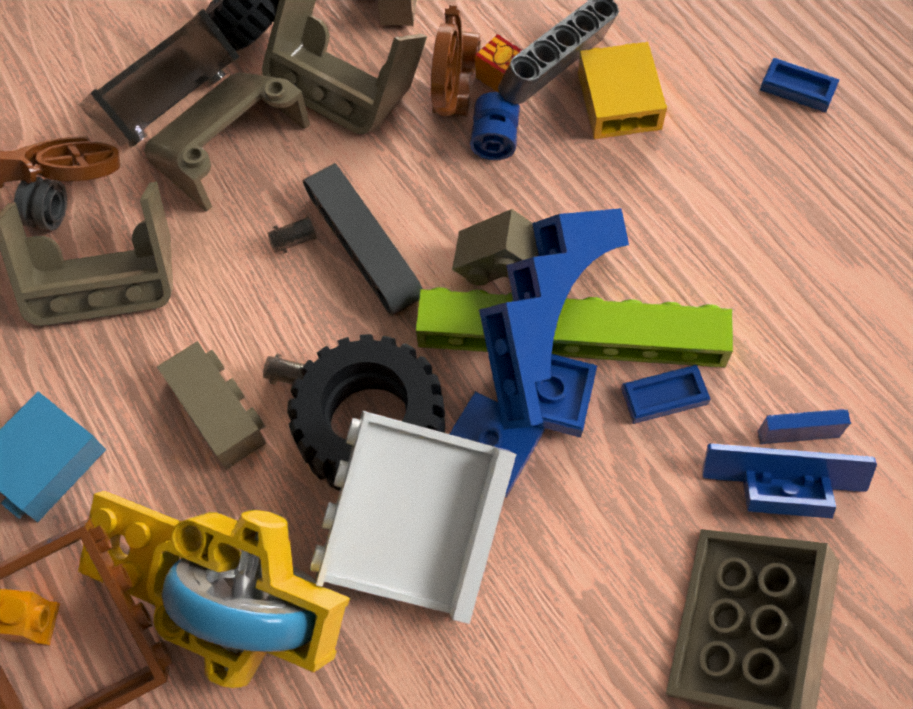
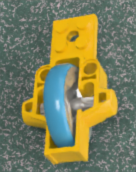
(216, 597)

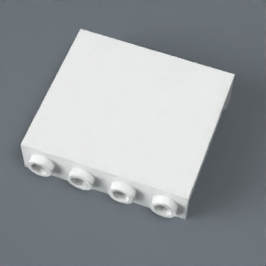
(413, 515)

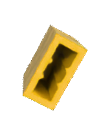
(621, 90)

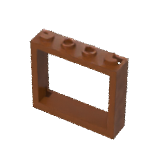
(134, 615)

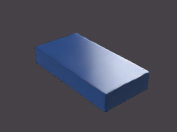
(799, 84)
(665, 394)
(803, 426)

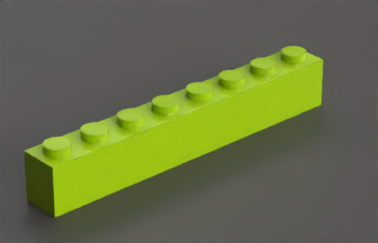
(589, 328)

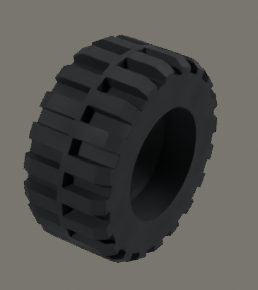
(348, 370)

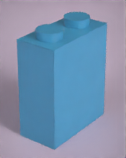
(42, 457)

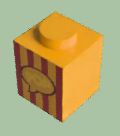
(493, 61)

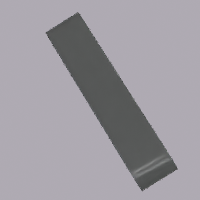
(556, 50)
(363, 239)

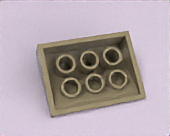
(754, 623)

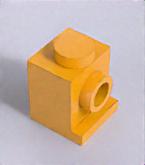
(27, 617)

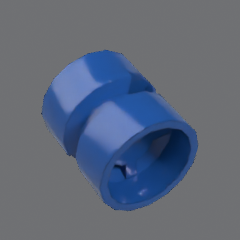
(494, 127)

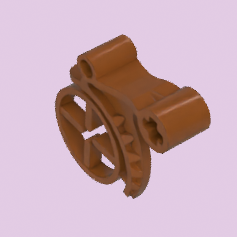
(453, 65)
(56, 161)

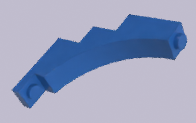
(523, 330)

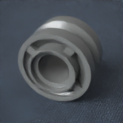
(41, 203)

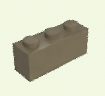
(213, 404)

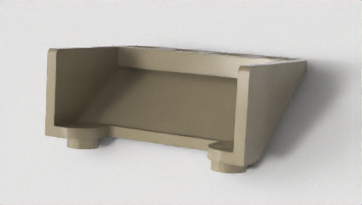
(178, 146)

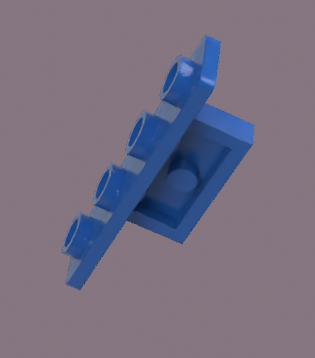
(789, 479)

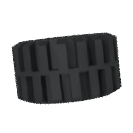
(242, 19)

